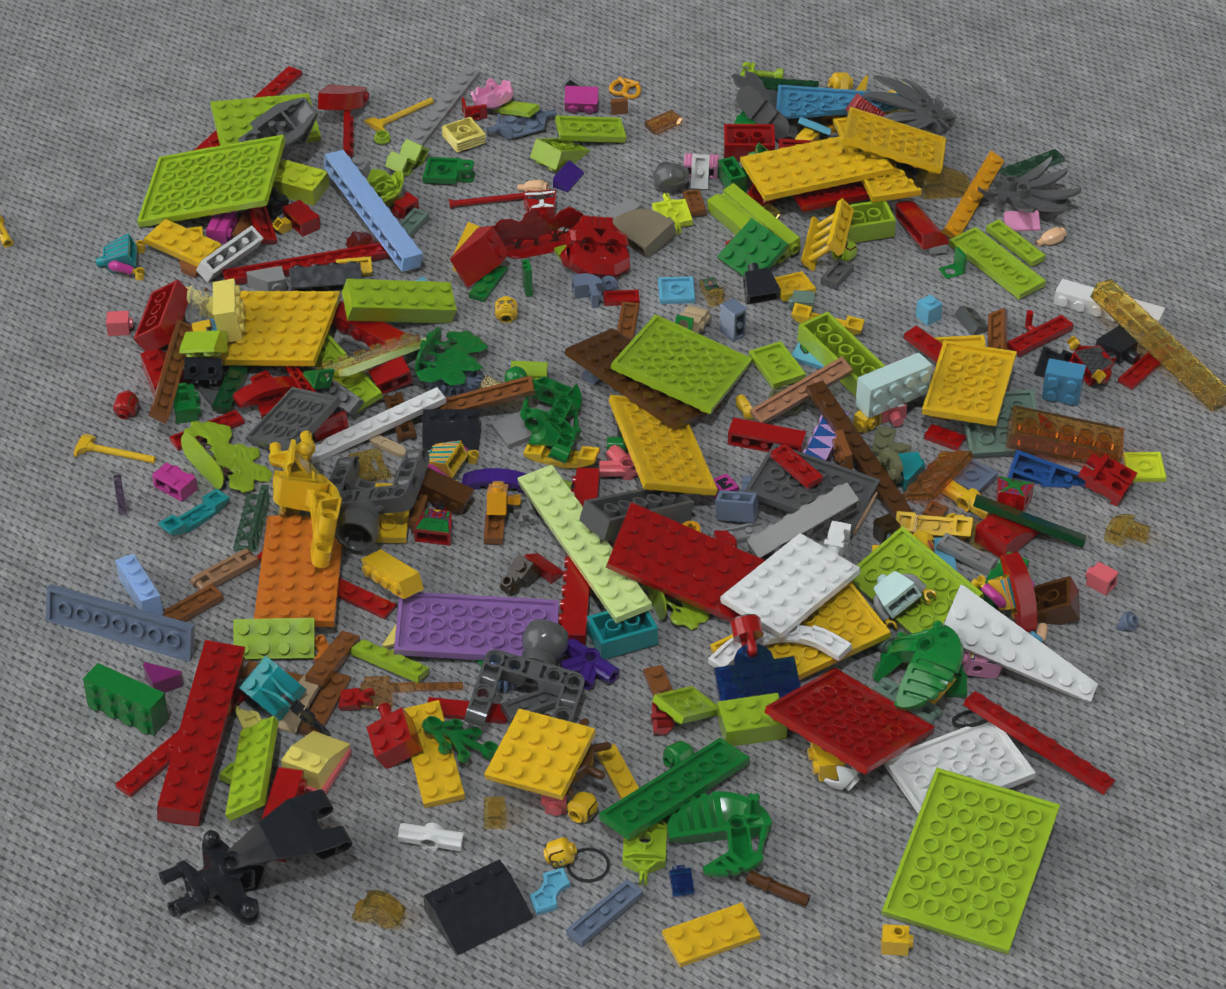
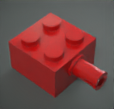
(393, 736)

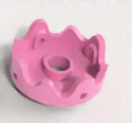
(494, 96)

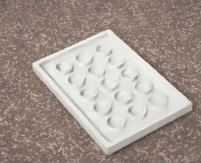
(790, 585)
(971, 751)

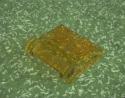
(366, 468)

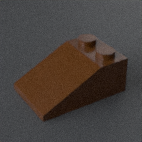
(1057, 601)

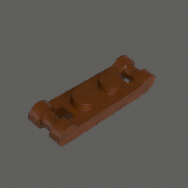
(392, 401)

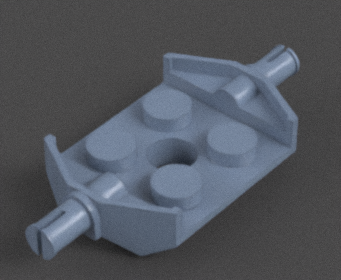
(511, 127)

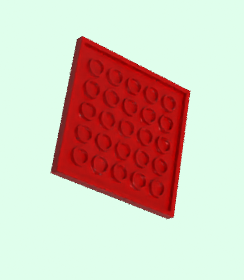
(849, 720)

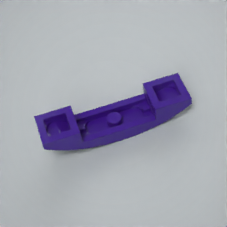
(486, 476)

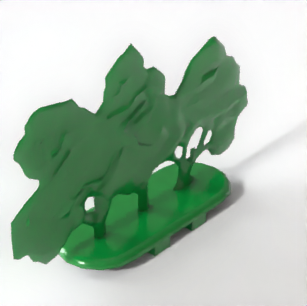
(452, 361)

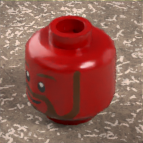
(126, 405)

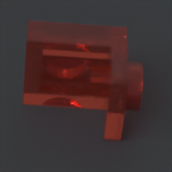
(359, 239)

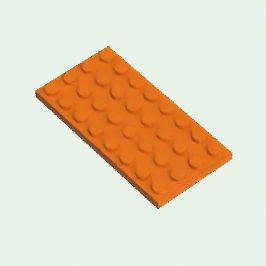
(288, 579)

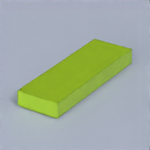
(518, 109)

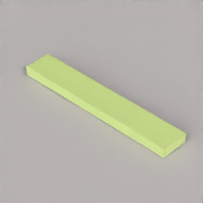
(379, 359)

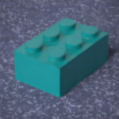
(623, 637)

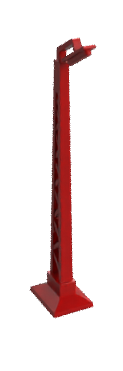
(334, 423)

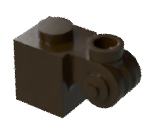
(519, 572)

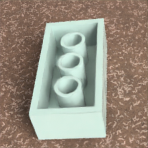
(893, 385)

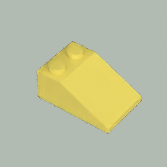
(316, 756)

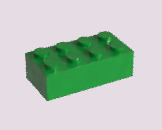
(125, 699)

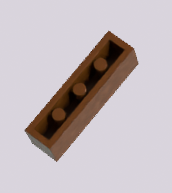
(446, 491)

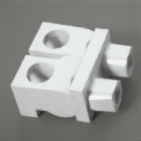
(838, 538)

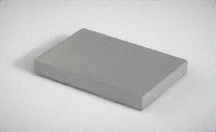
(512, 429)

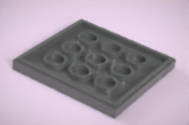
(294, 413)

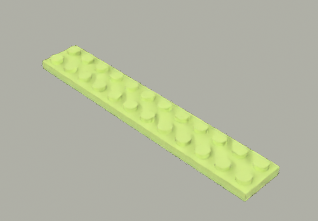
(589, 553)

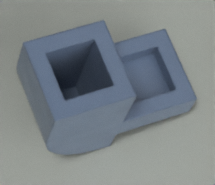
(588, 286)

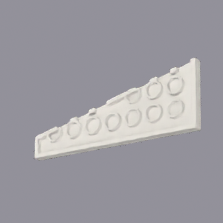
(1003, 642)

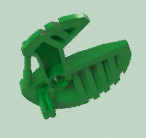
(933, 659)
(727, 818)

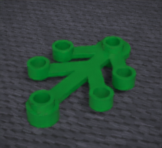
(458, 737)

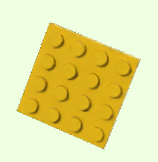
(540, 754)

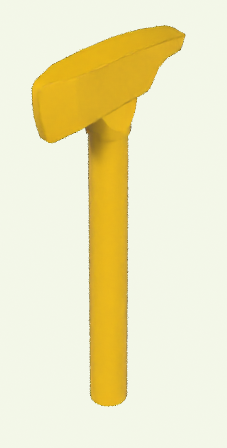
(378, 124)
(86, 444)

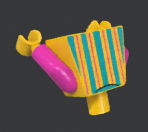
(449, 456)
(999, 591)

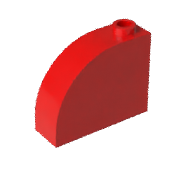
(342, 97)

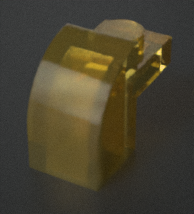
(1125, 527)
(380, 907)

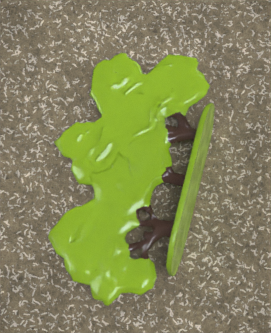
(233, 458)

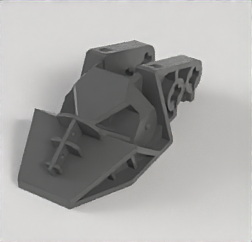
(290, 118)

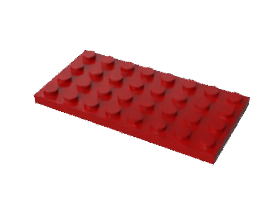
(679, 560)

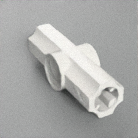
(431, 836)

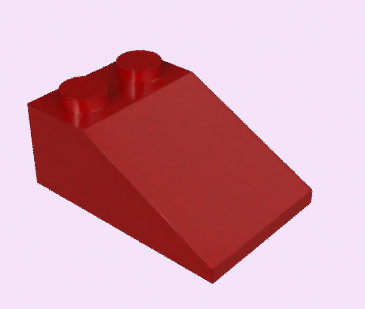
(479, 255)
(1002, 535)

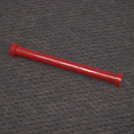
(484, 200)

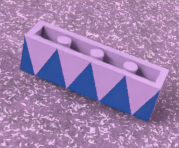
(821, 443)

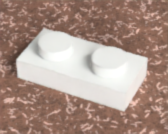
(700, 171)

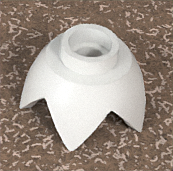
(847, 778)

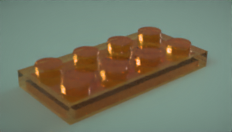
(938, 475)

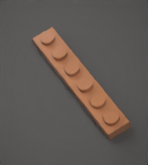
(797, 392)

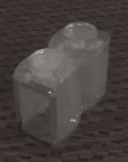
(197, 299)

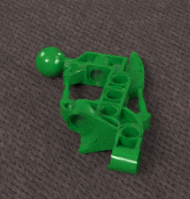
(551, 427)

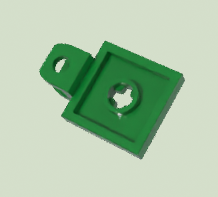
(453, 169)

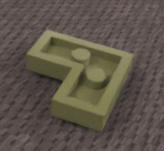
(885, 438)

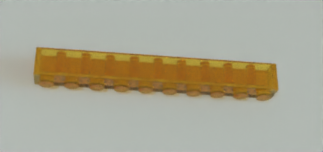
(1160, 344)

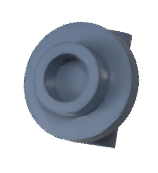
(609, 283)
(1127, 622)

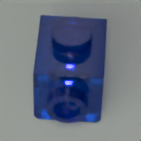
(681, 881)

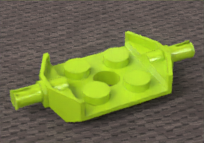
(649, 856)

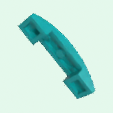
(211, 505)

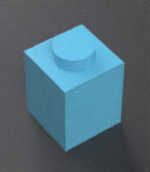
(929, 310)

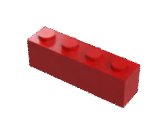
(762, 436)

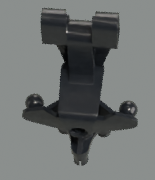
(230, 872)

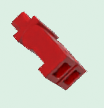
(1107, 477)

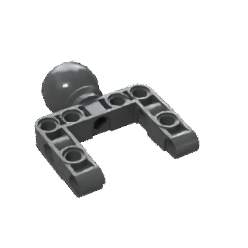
(360, 508)
(543, 645)

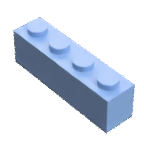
(138, 584)

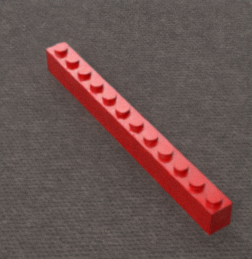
(577, 590)

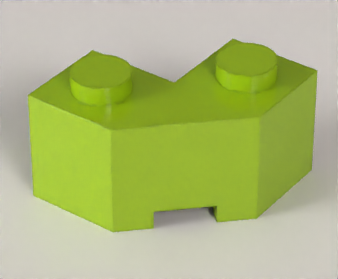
(409, 157)

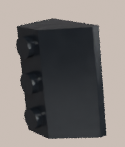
(451, 425)

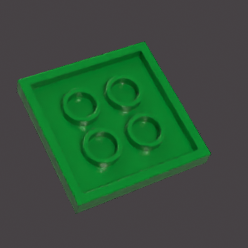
(752, 245)

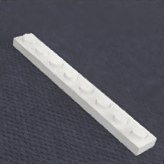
(377, 424)

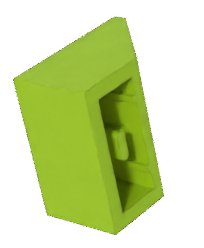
(204, 343)

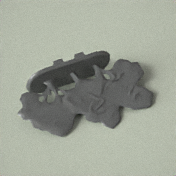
(761, 105)

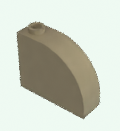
(645, 230)

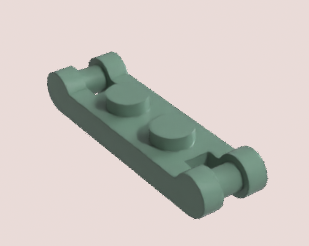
(892, 687)

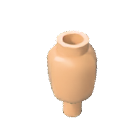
(533, 185)
(1051, 237)

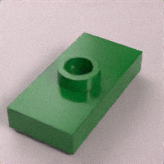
(959, 687)

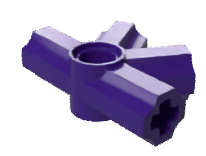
(589, 664)

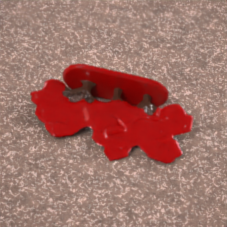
(536, 233)

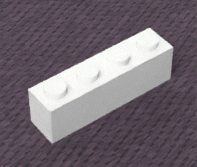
(229, 254)

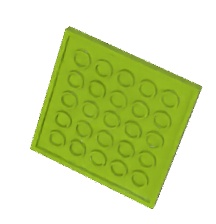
(682, 364)

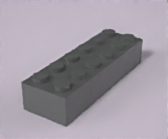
(606, 513)

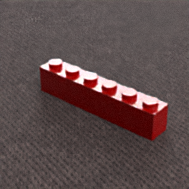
(366, 331)

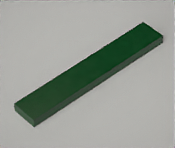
(1029, 520)

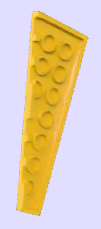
(888, 186)

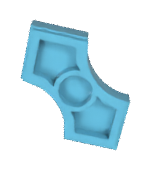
(545, 898)

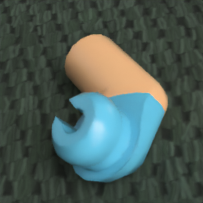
(1041, 632)

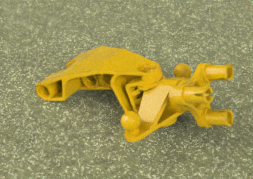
(302, 489)

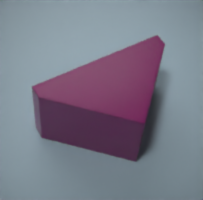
(162, 678)

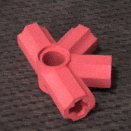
(618, 465)

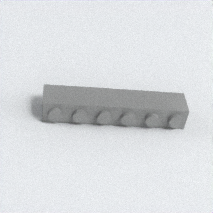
(807, 520)

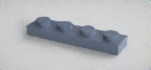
(604, 913)

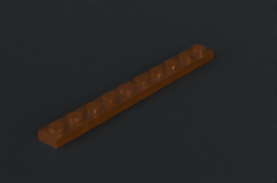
(862, 454)

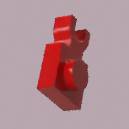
(353, 698)

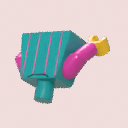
(122, 256)

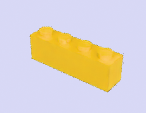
(392, 574)

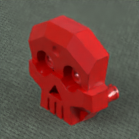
(598, 237)

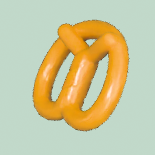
(627, 83)

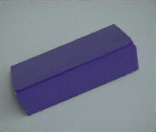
(567, 177)

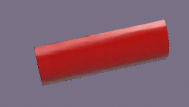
(919, 225)

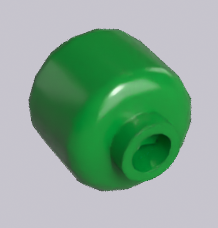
(677, 753)

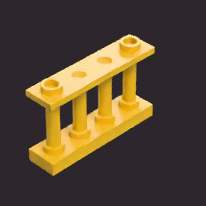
(836, 239)

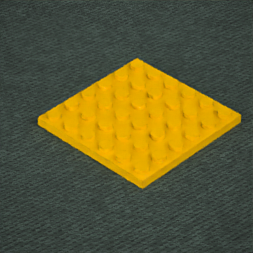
(283, 328)

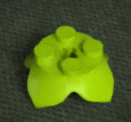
(386, 186)

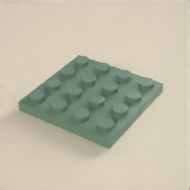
(991, 440)

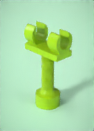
(779, 73)

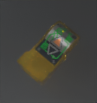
(711, 289)

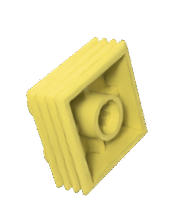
(463, 134)

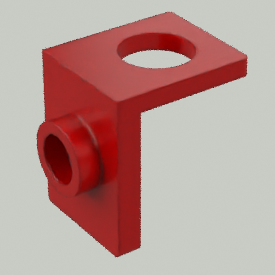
(476, 112)

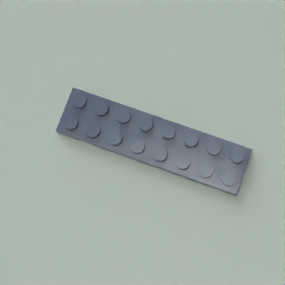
(120, 622)

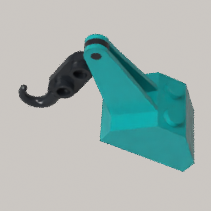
(278, 693)

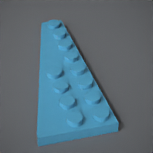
(816, 101)

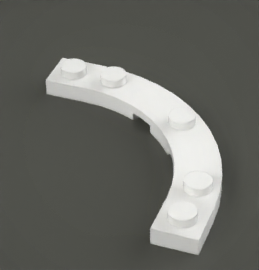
(811, 636)

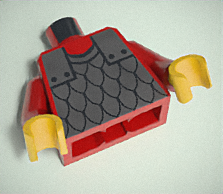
(1097, 361)

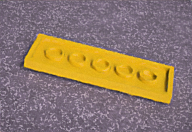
(434, 771)

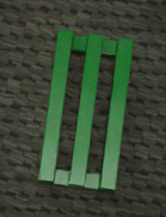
(527, 278)

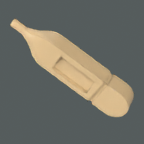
(387, 445)

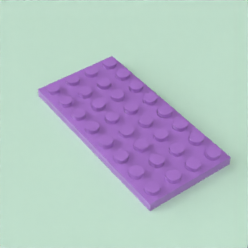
(466, 624)

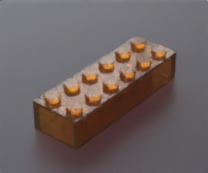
(1062, 435)

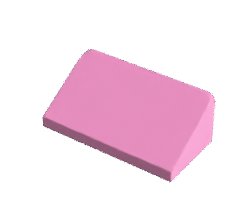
(1022, 220)

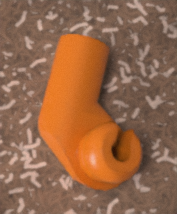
(321, 645)

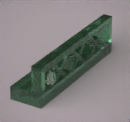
(256, 523)

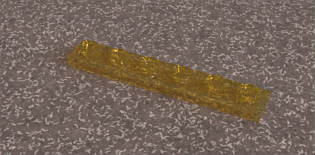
(374, 351)

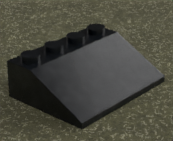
(477, 907)

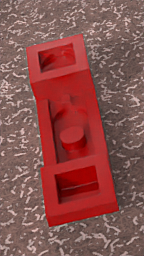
(270, 386)
(1022, 590)

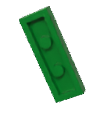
(487, 284)

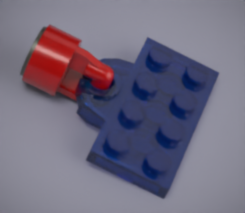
(754, 667)

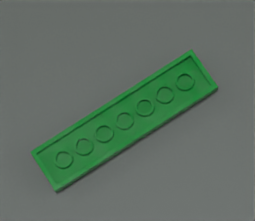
(674, 788)

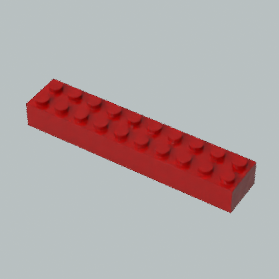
(201, 734)

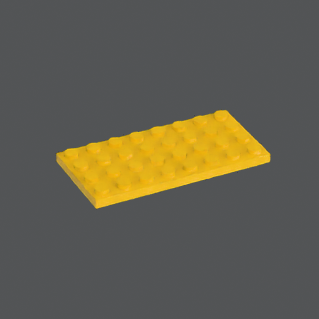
(811, 167)
(662, 456)
(844, 615)

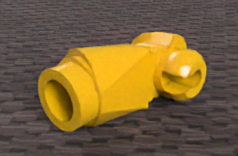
(744, 406)

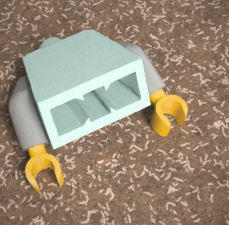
(896, 593)

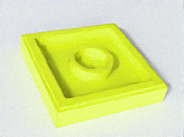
(1147, 465)

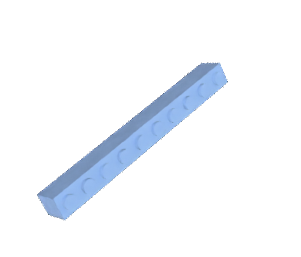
(373, 210)

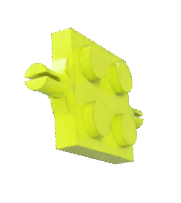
(676, 210)

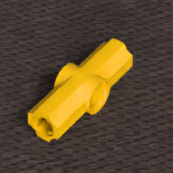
(964, 498)

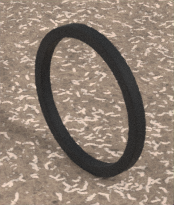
(968, 725)
(595, 879)

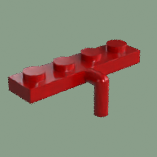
(1039, 335)

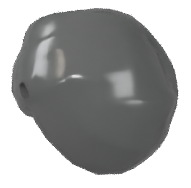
(670, 177)

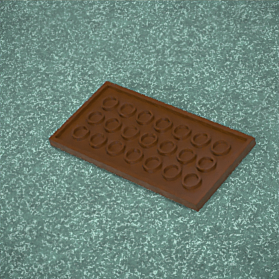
(597, 356)

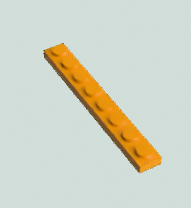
(972, 197)

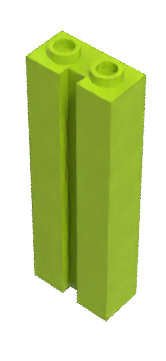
(736, 208)

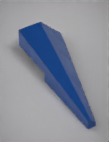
(1040, 471)

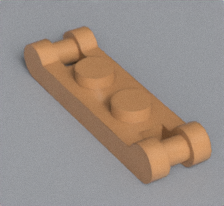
(225, 569)

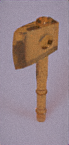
(383, 688)

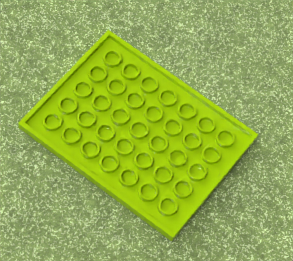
(212, 181)
(971, 860)

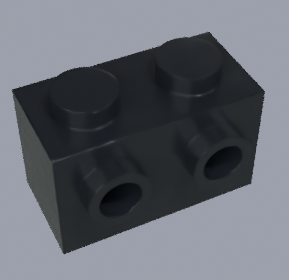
(204, 369)

